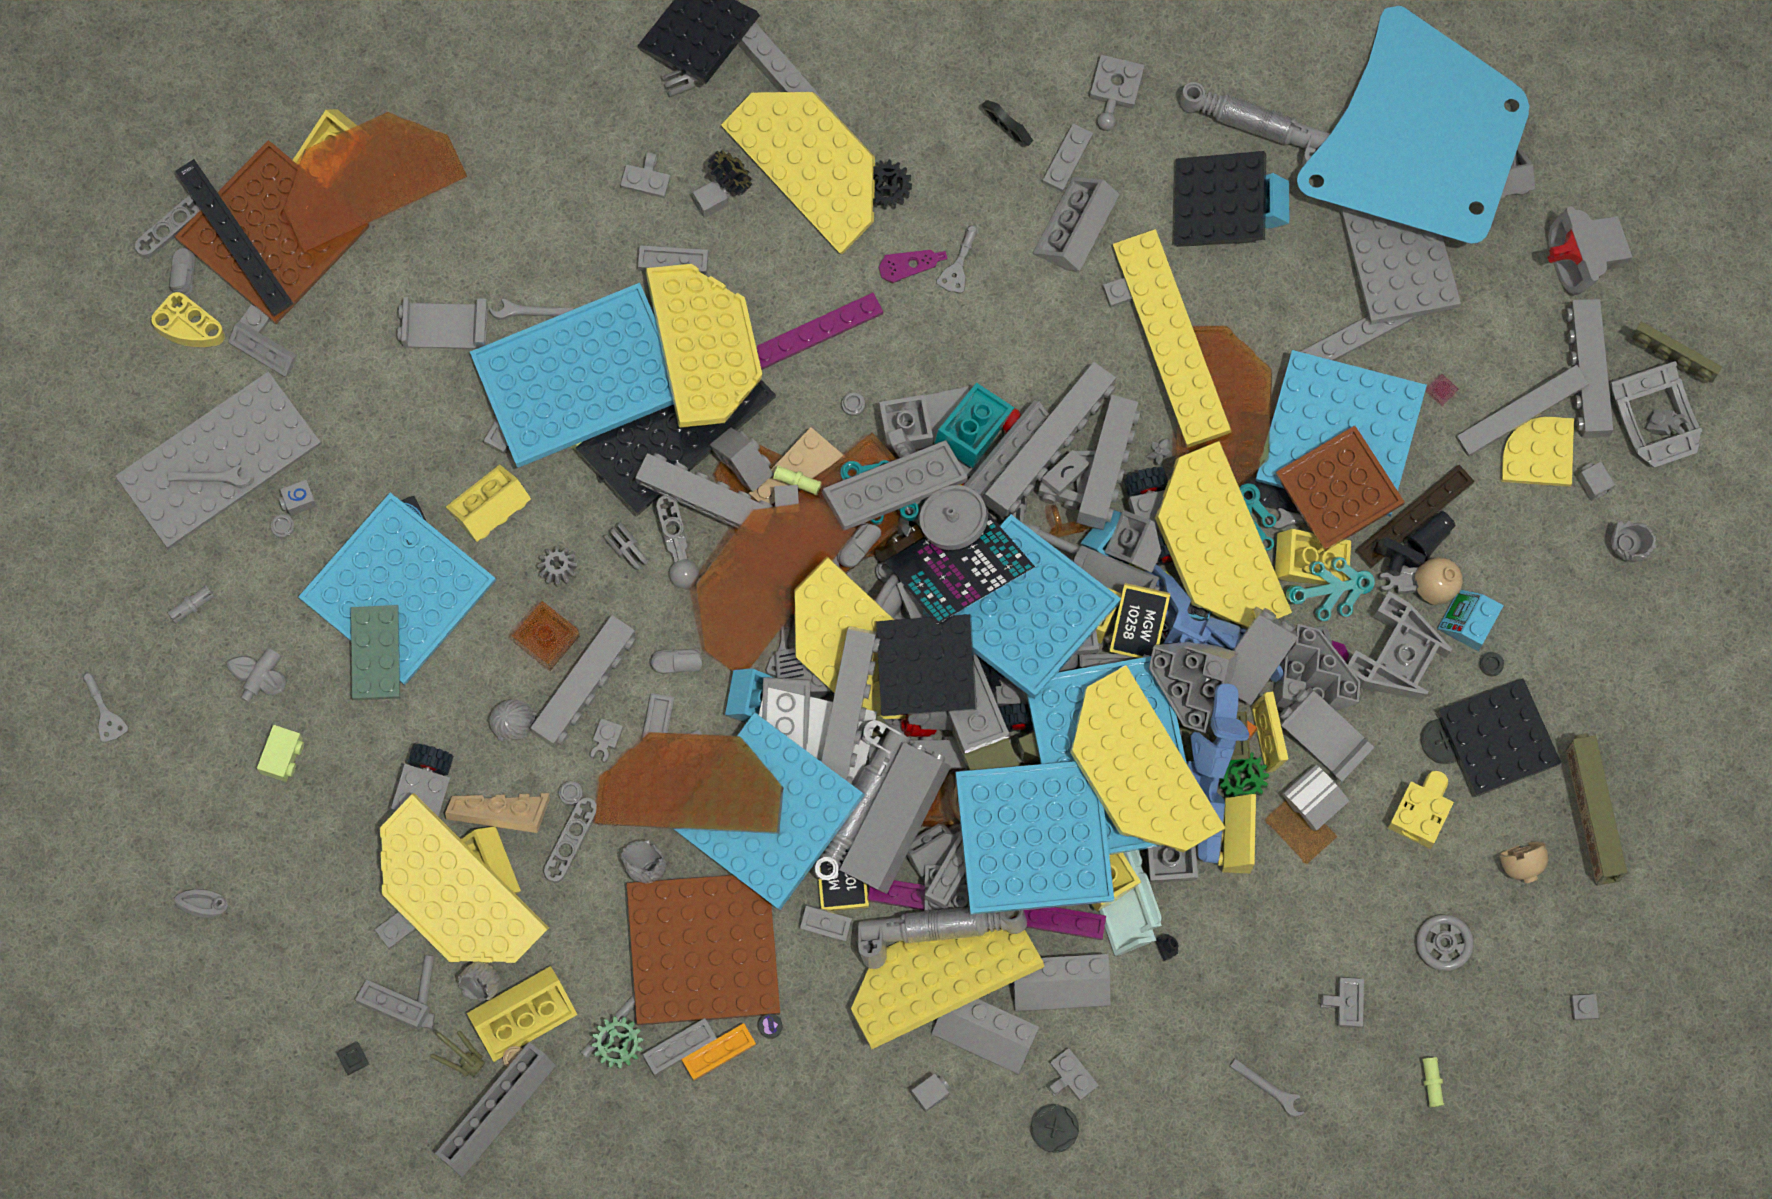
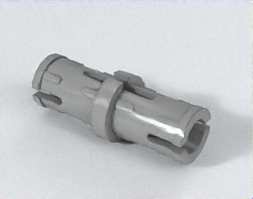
(190, 604)

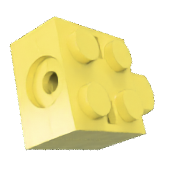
(1423, 810)

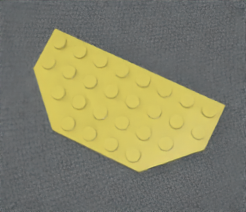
(810, 160)
(703, 343)
(1217, 540)
(824, 610)
(1139, 767)
(451, 890)
(936, 978)

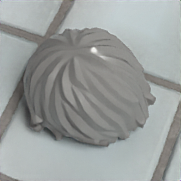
(1642, 541)
(512, 720)
(643, 861)
(479, 981)

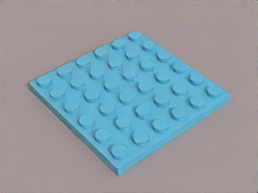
(1330, 397)
(377, 567)
(1039, 617)
(812, 813)
(1032, 838)

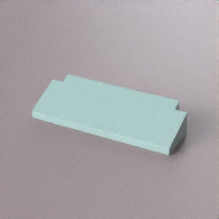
(1134, 915)

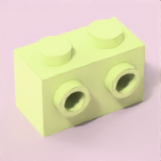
(280, 753)

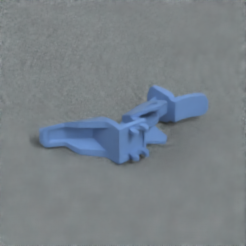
(1185, 629)
(1213, 759)

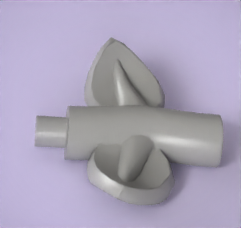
(258, 674)

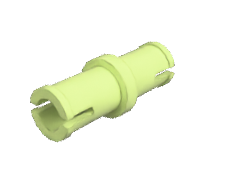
(797, 478)
(1433, 1082)

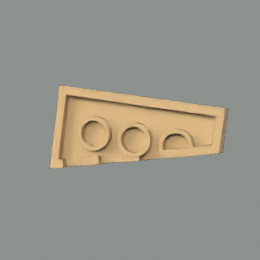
(808, 455)
(514, 813)

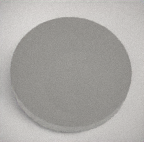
(953, 517)

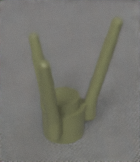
(471, 1062)

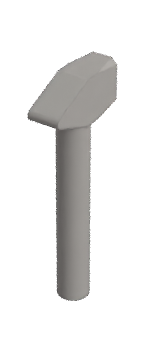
(424, 990)

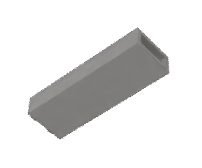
(895, 816)

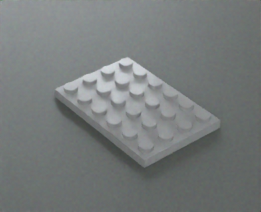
(1399, 267)

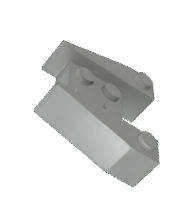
(1403, 655)

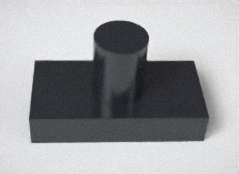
(1399, 555)

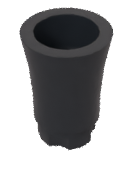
(1430, 534)

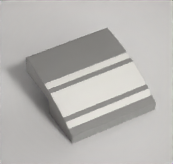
(1315, 797)

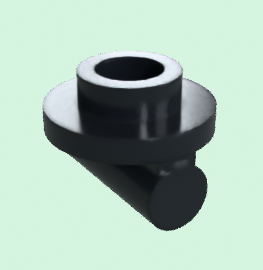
(1167, 946)

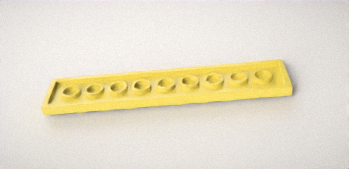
(1171, 338)

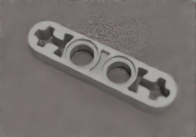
(168, 222)
(568, 839)

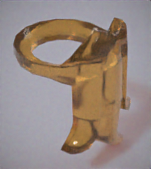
(1065, 529)

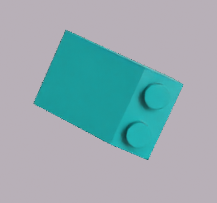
(974, 424)

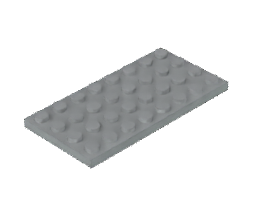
(248, 430)

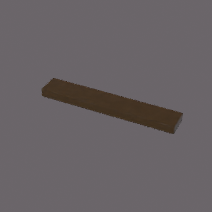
(1417, 513)

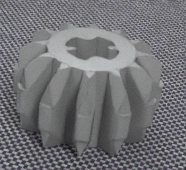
(566, 568)

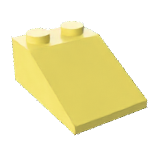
(328, 126)
(1298, 549)

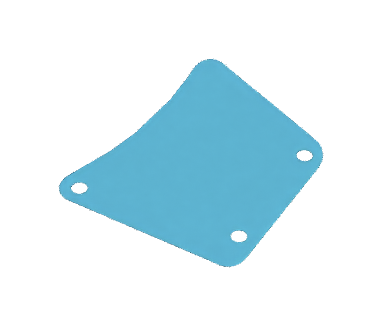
(1422, 134)

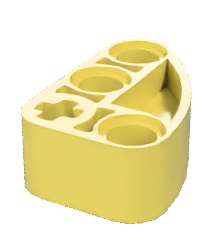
(180, 328)

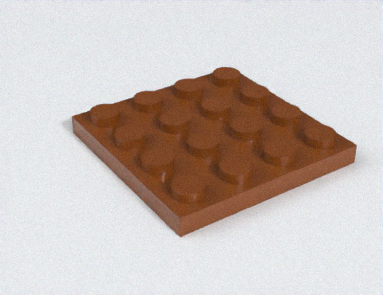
(1340, 488)

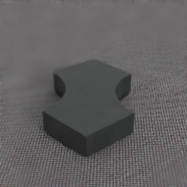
(1008, 124)

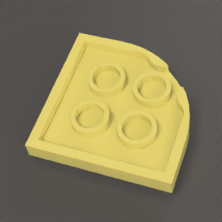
(1540, 452)

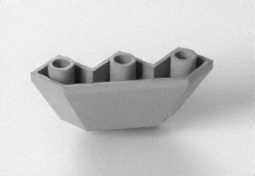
(1316, 665)
(1190, 676)

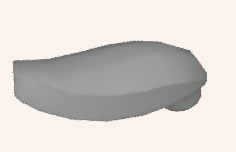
(201, 903)

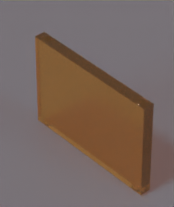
(1298, 834)

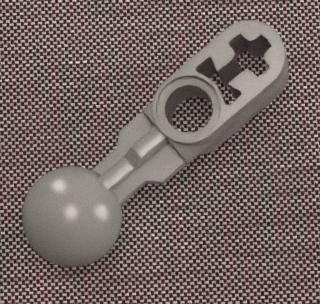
(683, 572)

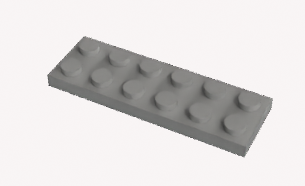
(894, 485)

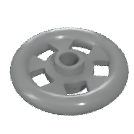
(1456, 927)

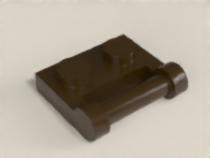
(899, 543)

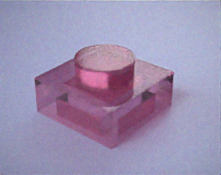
(1442, 390)

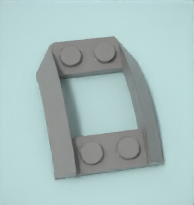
(1648, 382)

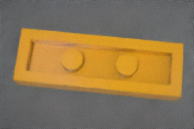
(718, 1052)

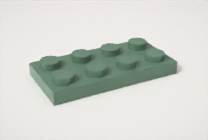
(375, 652)

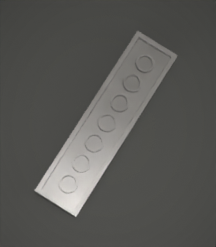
(973, 727)

